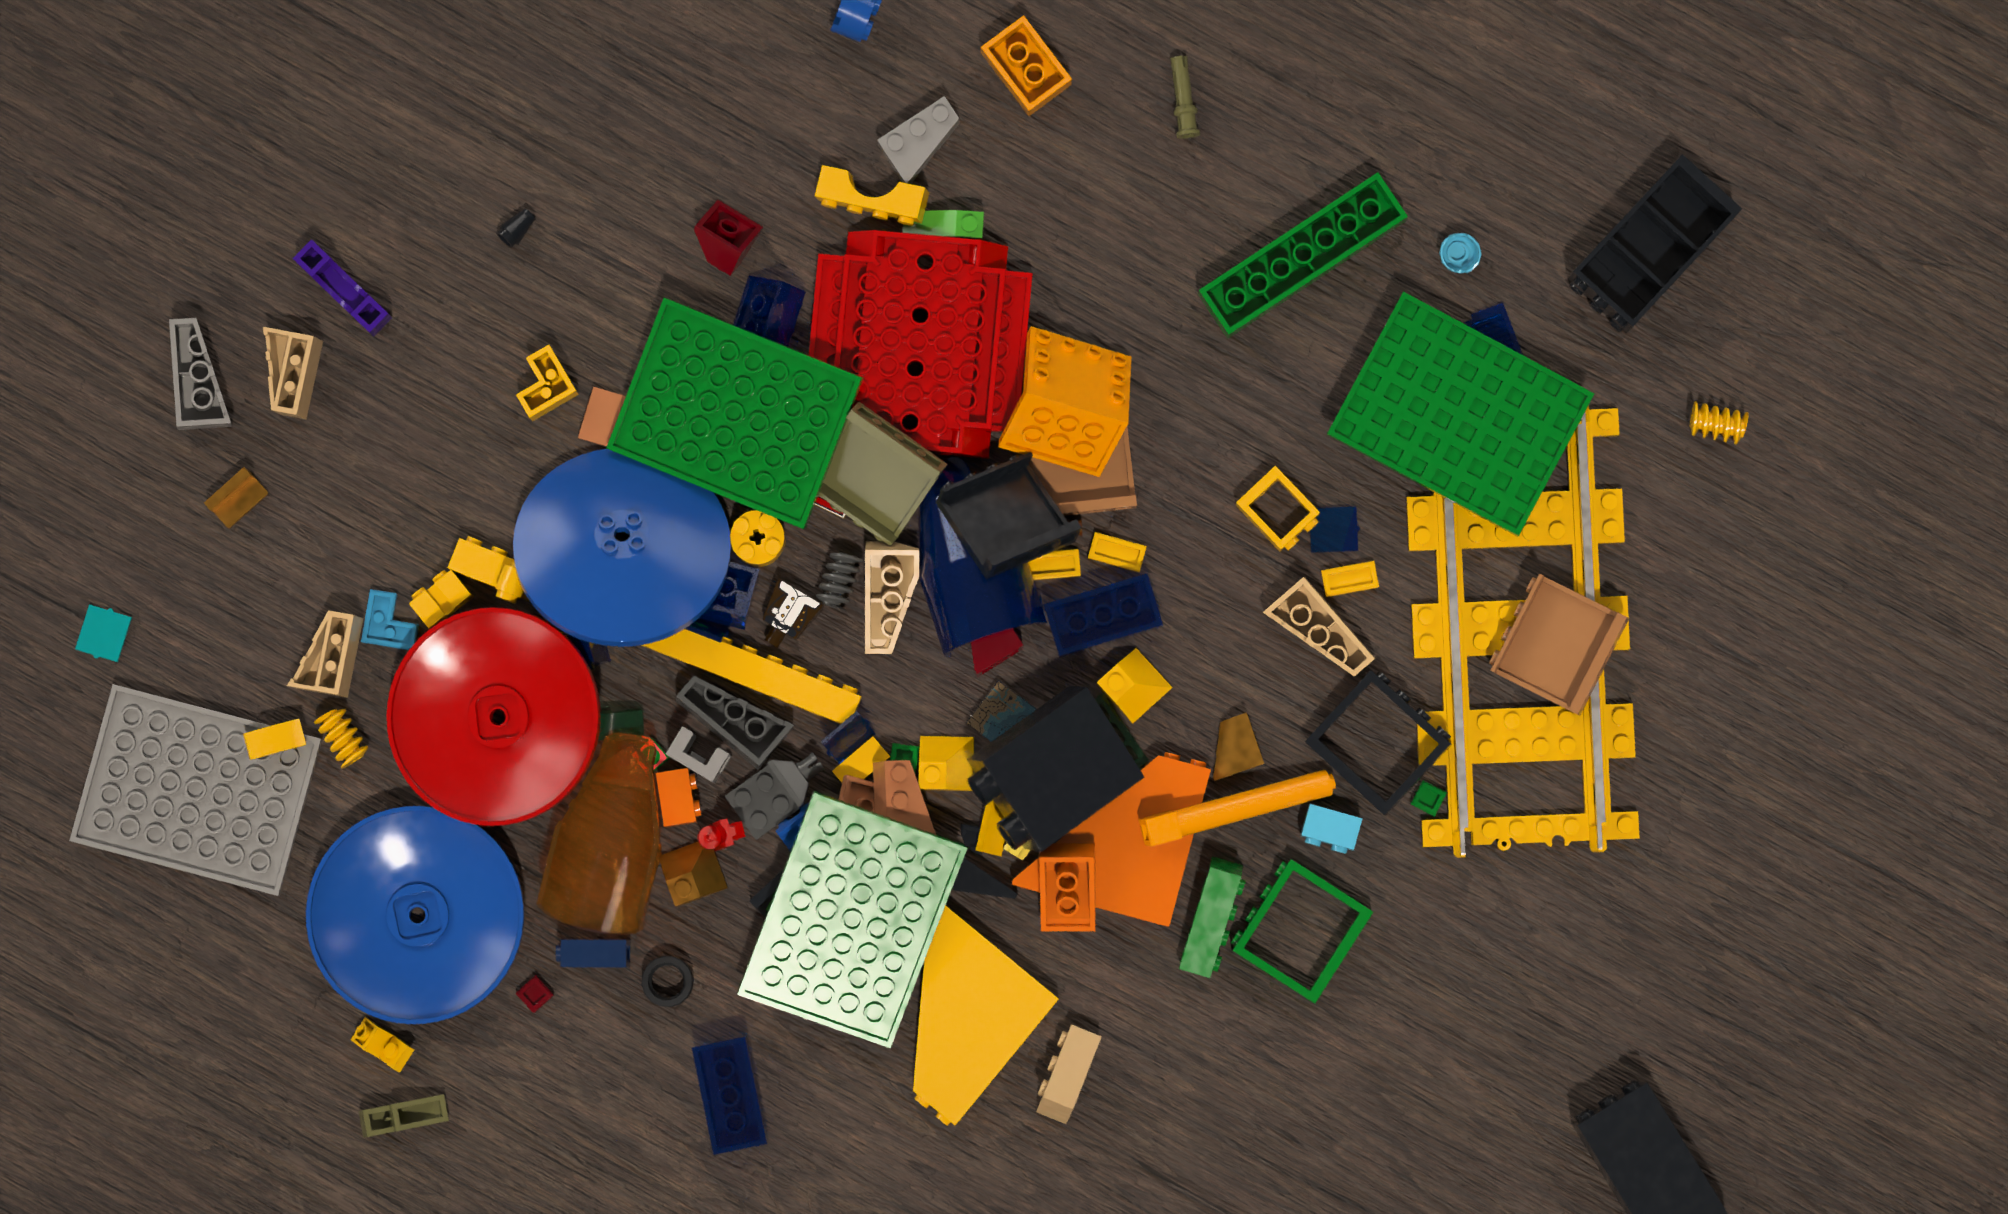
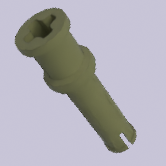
(1185, 109)

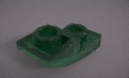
(621, 721)

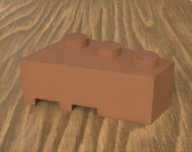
(899, 794)

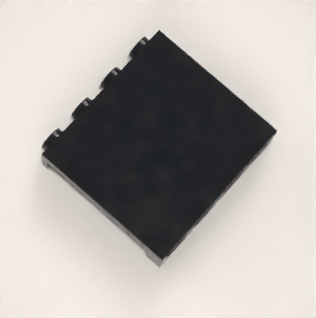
(1005, 516)

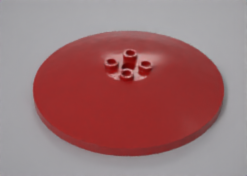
(446, 705)

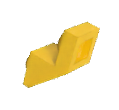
(382, 1044)

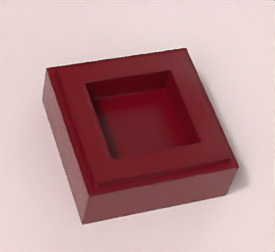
(534, 994)

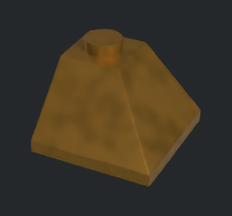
(692, 873)

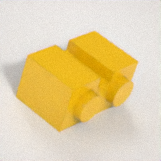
(441, 599)

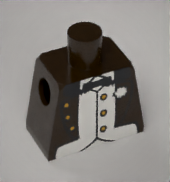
(789, 613)

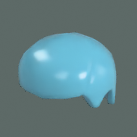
(1460, 253)

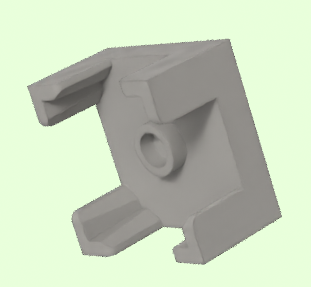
(680, 747)

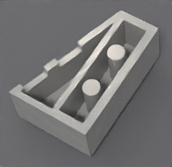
(918, 139)

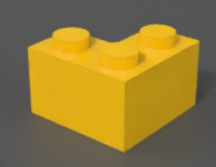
(552, 388)

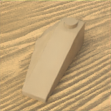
(889, 585)

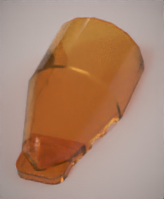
(607, 843)

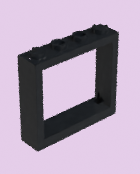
(1348, 774)

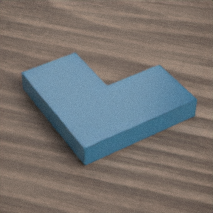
(381, 628)

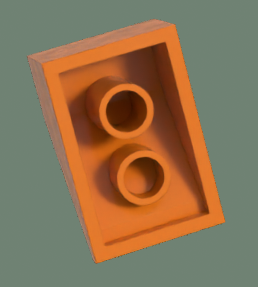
(1068, 887)

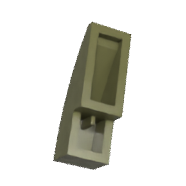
(403, 1115)

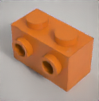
(677, 797)

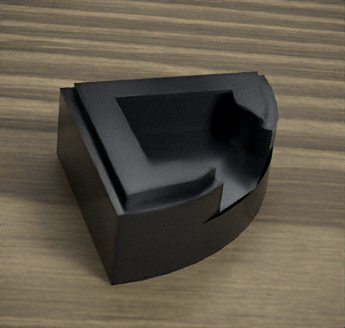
(970, 836)

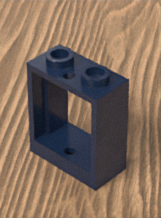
(594, 953)

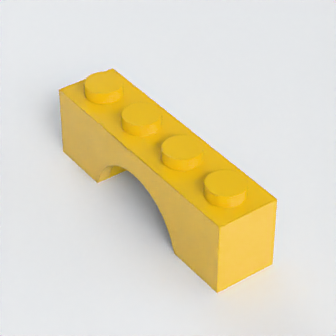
(904, 202)

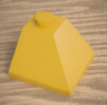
(1134, 685)
(945, 763)

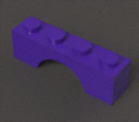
(342, 288)

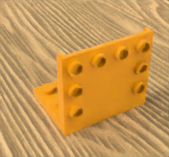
(1070, 403)

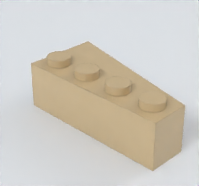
(1317, 624)

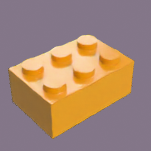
(1026, 65)

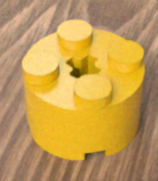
(745, 529)

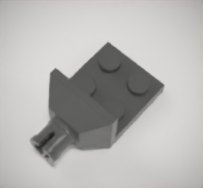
(773, 794)

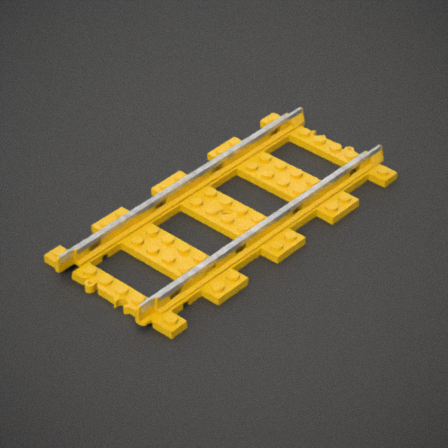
(1470, 629)

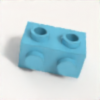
(1330, 828)

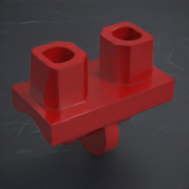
(720, 834)

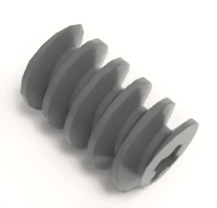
(838, 580)

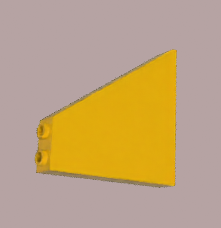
(971, 1017)

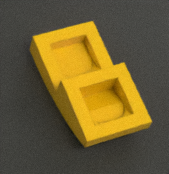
(274, 739)

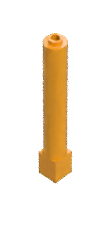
(1236, 807)

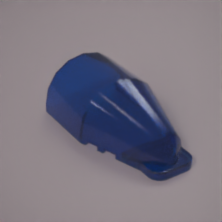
(956, 592)

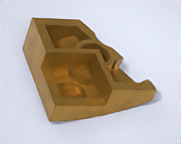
(1236, 747)

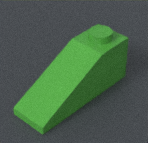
(949, 224)

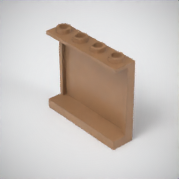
(1085, 494)
(1558, 644)

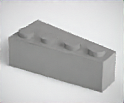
(195, 384)

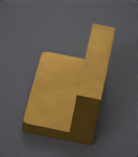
(236, 497)

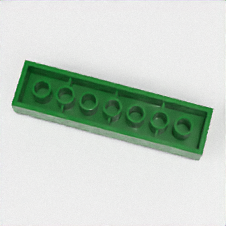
(1302, 255)

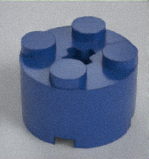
(853, 18)

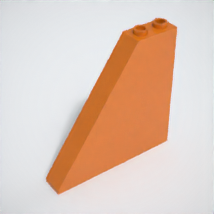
(1129, 875)

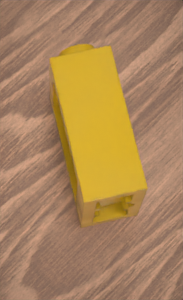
(1258, 490)

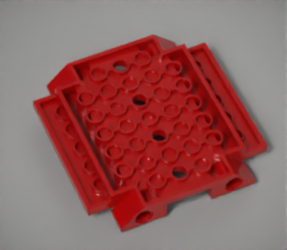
(967, 345)

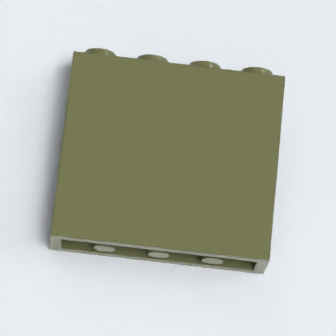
(878, 475)

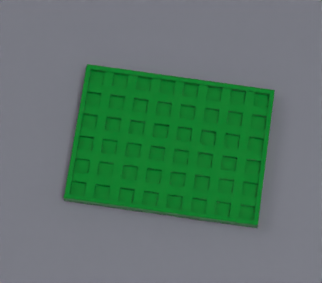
(1460, 414)

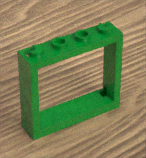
(1256, 915)

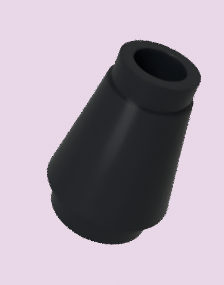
(515, 228)

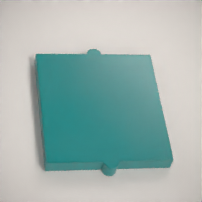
(103, 633)

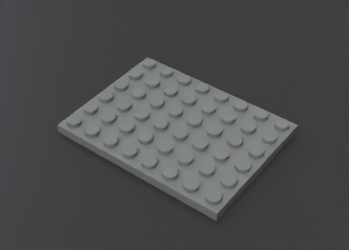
(184, 795)

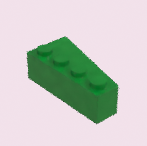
(1211, 917)

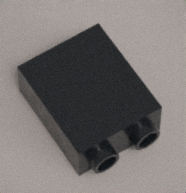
(1053, 770)

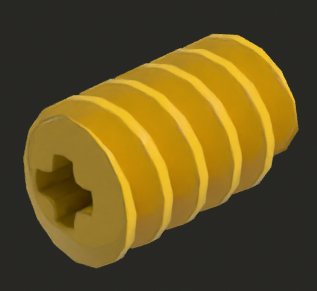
(1717, 422)
(341, 736)

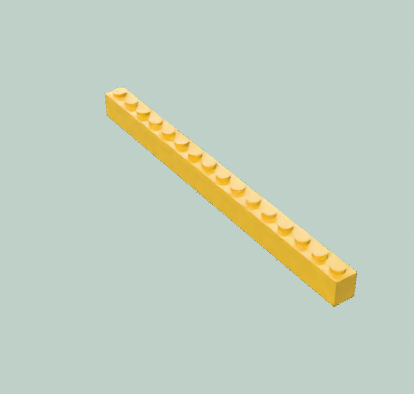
(718, 658)

